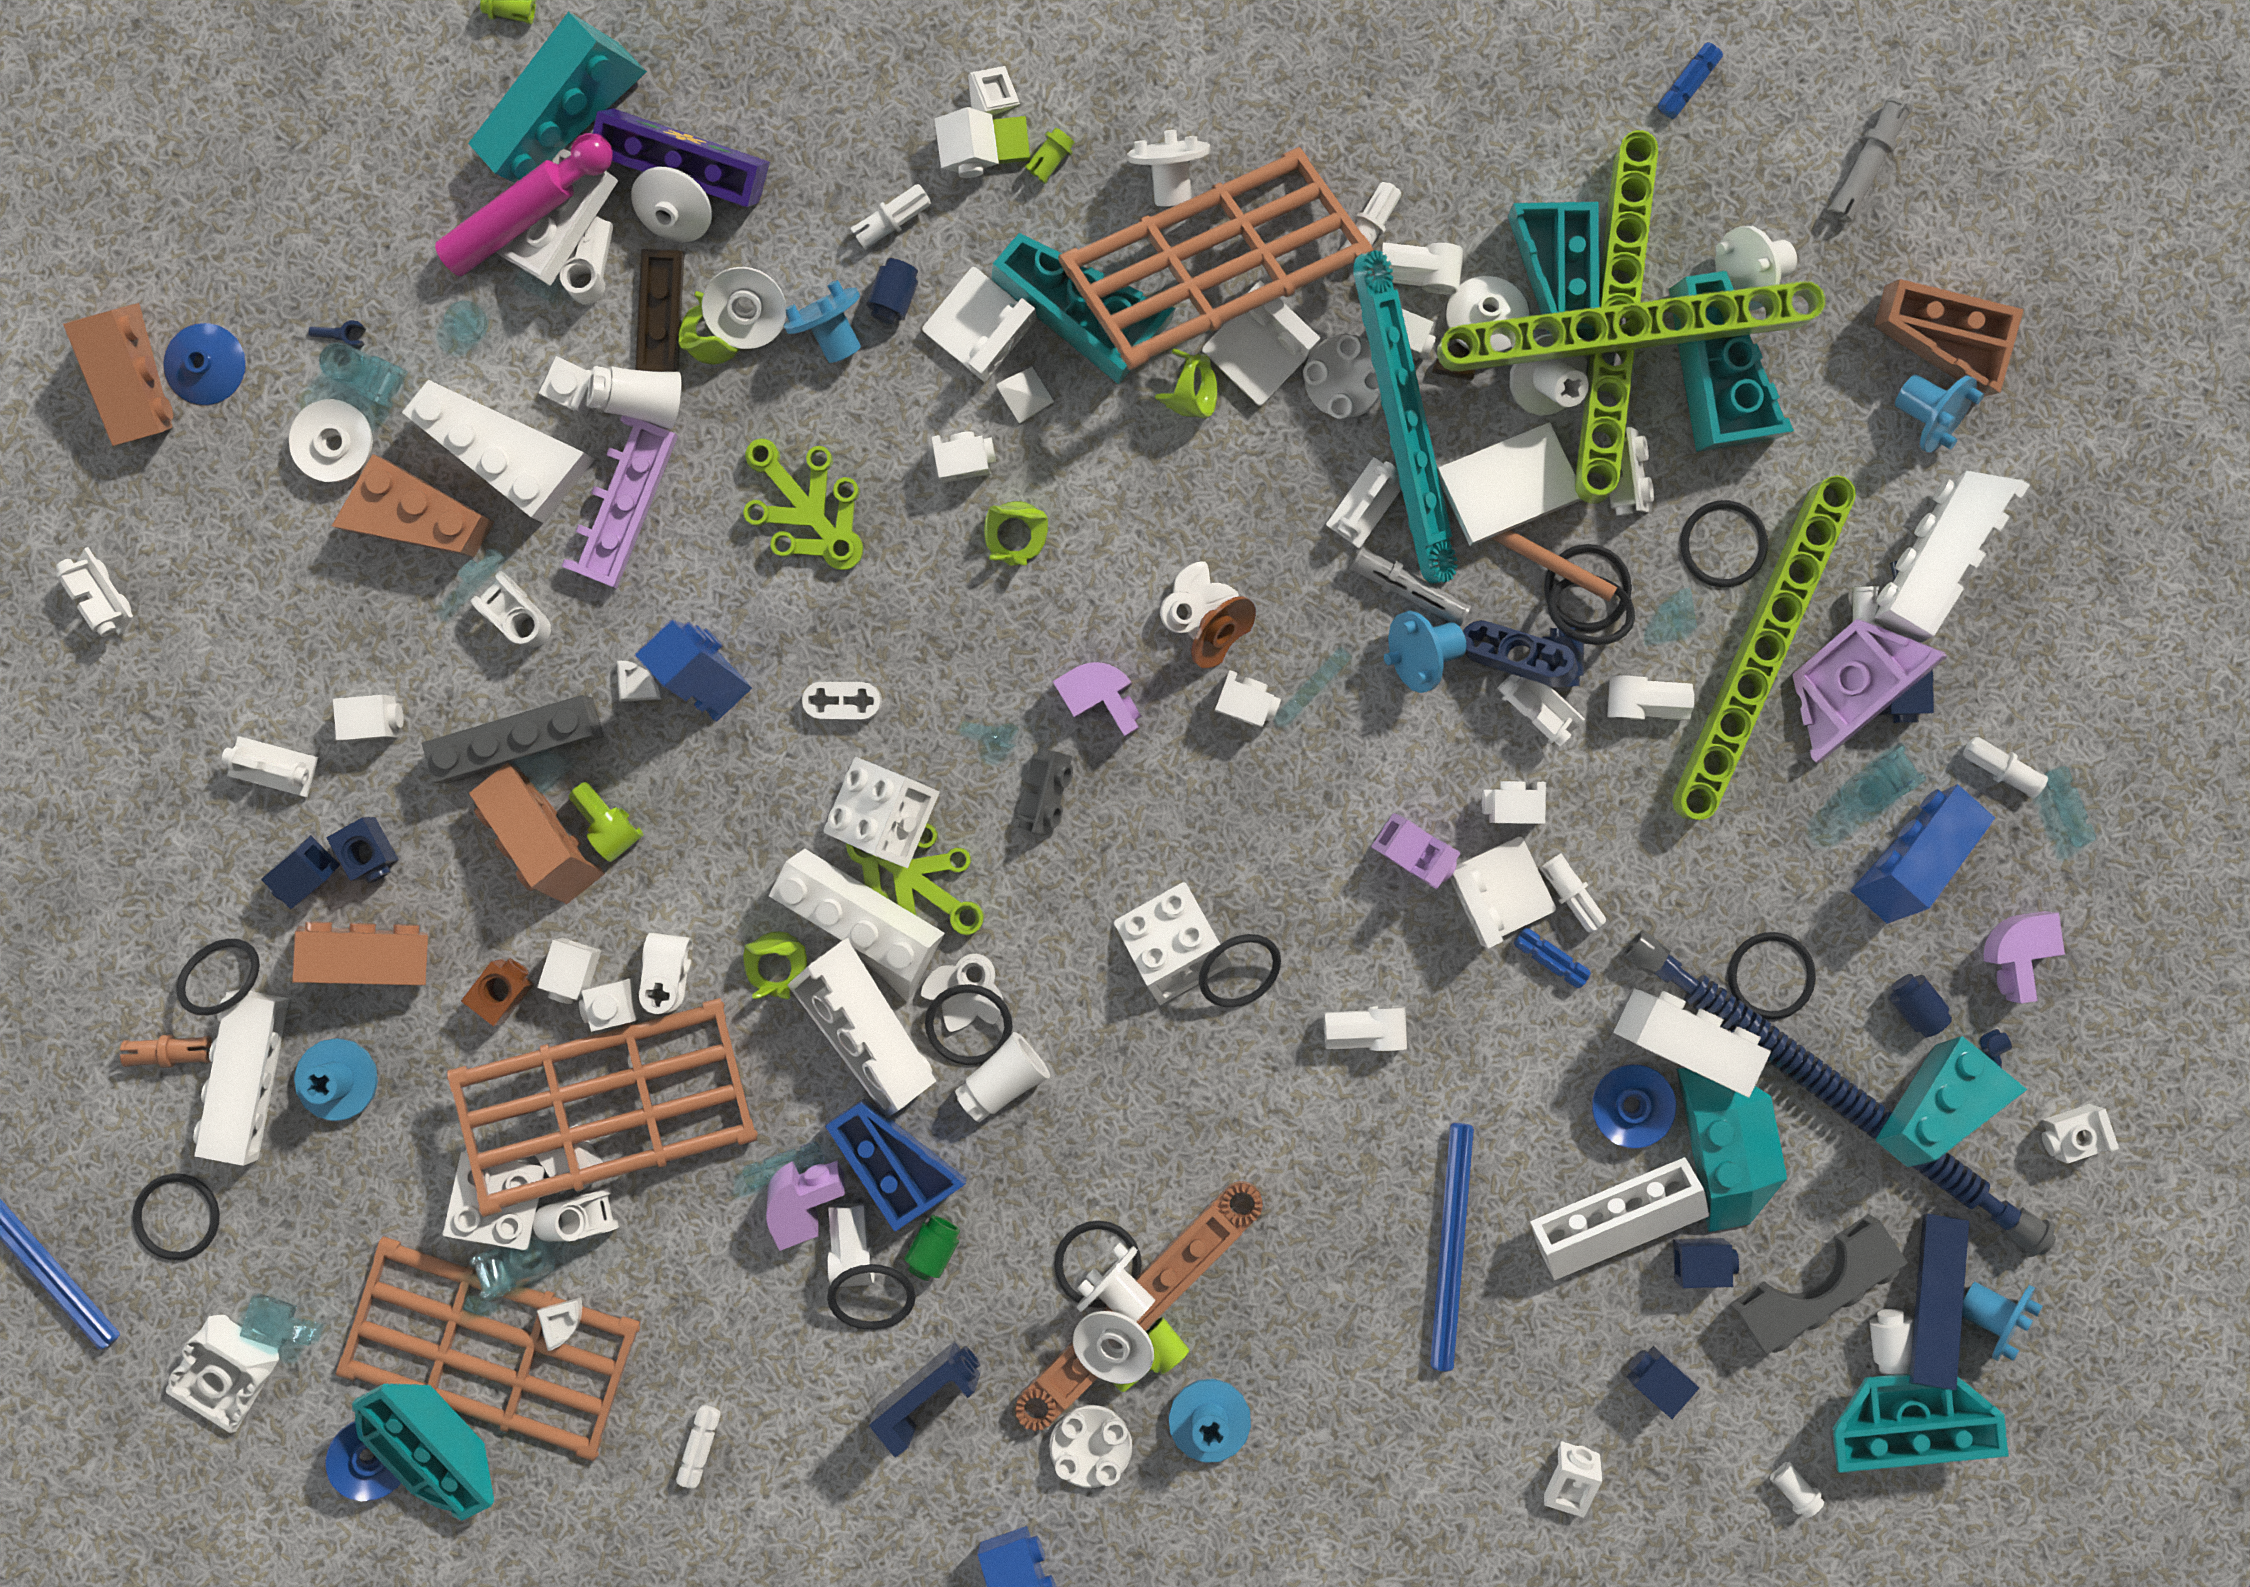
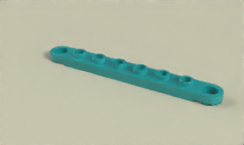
(1405, 416)

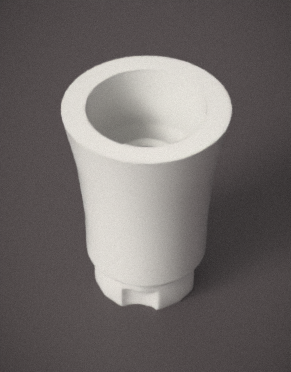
(636, 394)
(1002, 1078)

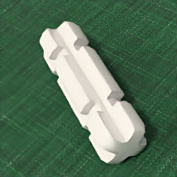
(698, 1447)

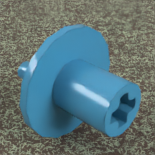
(828, 322)
(1938, 408)
(1422, 650)
(336, 1079)
(2000, 1315)
(1209, 1420)

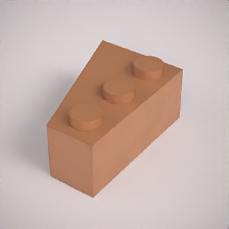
(1951, 330)
(408, 510)

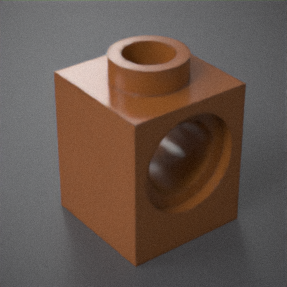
(483, 999)

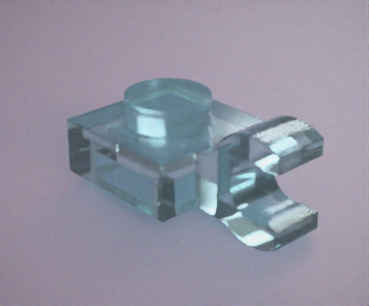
(273, 1323)

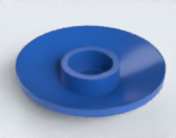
(221, 369)
(1654, 1111)
(352, 1475)

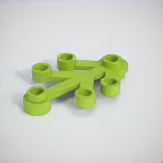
(808, 510)
(913, 877)

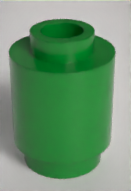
(932, 1248)

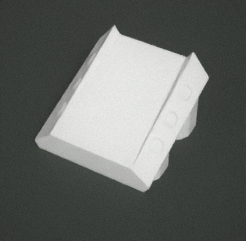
(222, 1372)

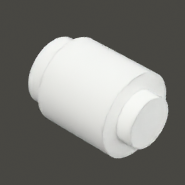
(1892, 1341)

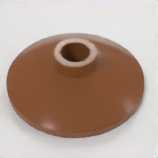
(1221, 629)

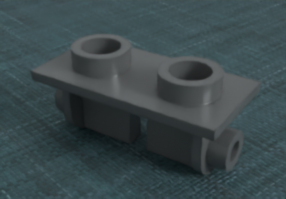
(1052, 774)

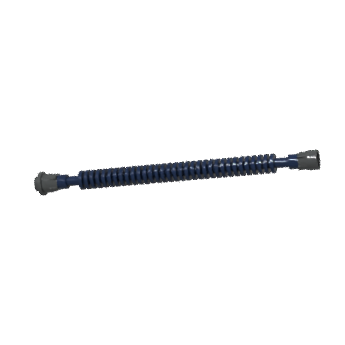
(1948, 1173)

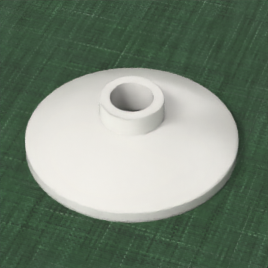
(671, 204)
(1468, 303)
(739, 325)
(311, 438)
(1113, 1347)

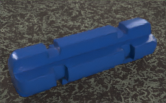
(1690, 80)
(1552, 957)

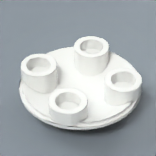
(1342, 376)
(1090, 1446)

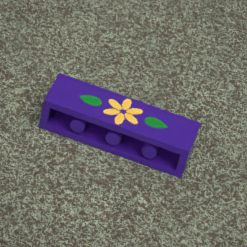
(713, 166)

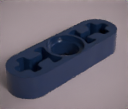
(1530, 667)

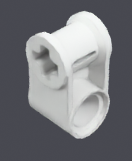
(508, 607)
(666, 967)
(582, 1216)

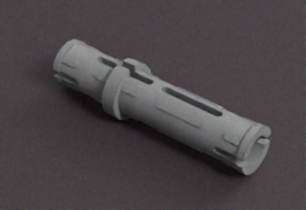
(1877, 144)
(1409, 586)

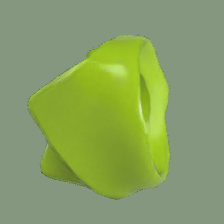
(707, 350)
(1184, 399)
(1029, 514)
(782, 944)

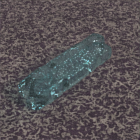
(2070, 806)
(756, 1174)

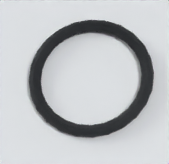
(1763, 543)
(1626, 579)
(1630, 616)
(1771, 936)
(1250, 938)
(967, 988)
(206, 1011)
(138, 1225)
(1092, 1225)
(871, 1268)

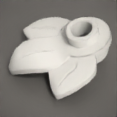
(1197, 594)
(963, 1007)

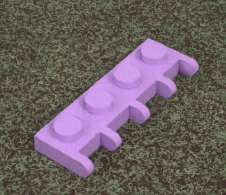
(624, 502)

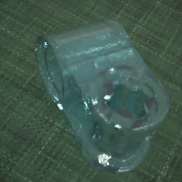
(368, 374)
(1887, 778)
(504, 1269)

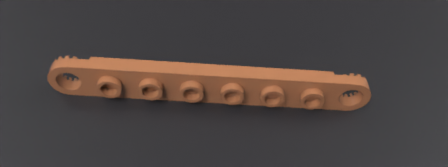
(1164, 1280)

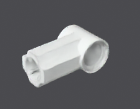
(588, 258)
(1431, 266)
(1638, 698)
(1372, 1028)
(849, 1243)

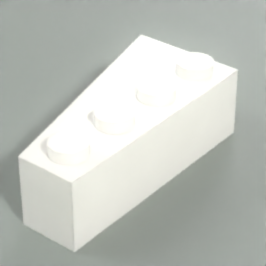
(510, 456)
(862, 1027)

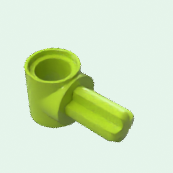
(609, 829)
(1167, 1347)

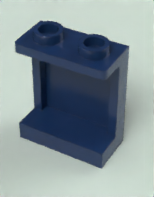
(892, 1418)

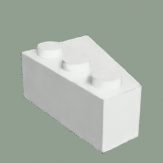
(1693, 1040)

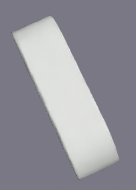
(841, 690)

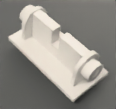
(1633, 487)
(1366, 502)
(105, 609)
(1543, 706)
(270, 766)

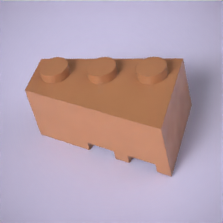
(121, 373)
(533, 835)
(360, 954)

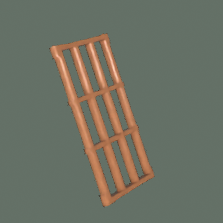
(1193, 287)
(557, 1096)
(444, 1355)

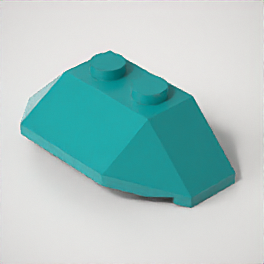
(1732, 1148)
(1913, 1424)
(426, 1447)

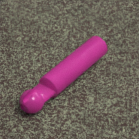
(522, 205)

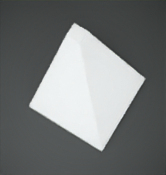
(987, 93)
(1024, 394)

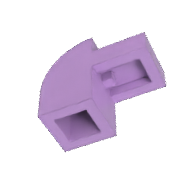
(1098, 683)
(1416, 851)
(2014, 946)
(793, 1200)

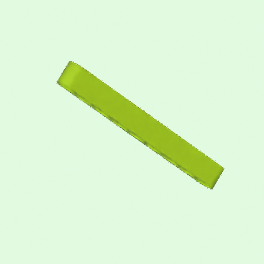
(1630, 259)
(1647, 315)
(1779, 637)

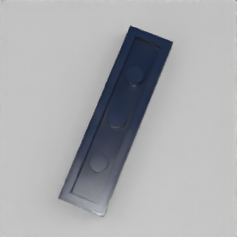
(1939, 1302)

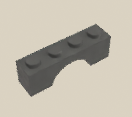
(512, 738)
(1862, 1259)

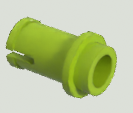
(512, 9)
(1050, 154)

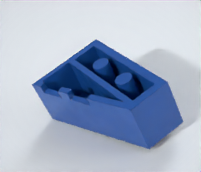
(690, 665)
(1924, 855)
(892, 1163)
(1014, 1560)

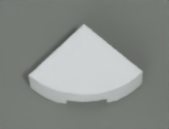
(636, 683)
(560, 1321)

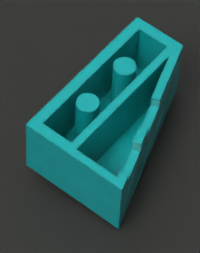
(1560, 255)
(1946, 1102)

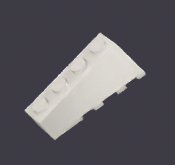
(1946, 550)
(879, 930)

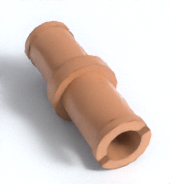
(165, 1051)

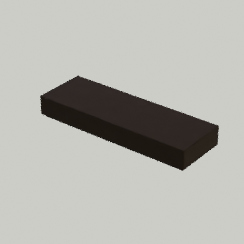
(659, 310)

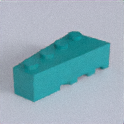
(555, 98)
(1034, 273)
(1725, 380)

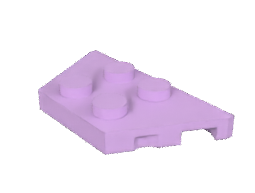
(1856, 681)

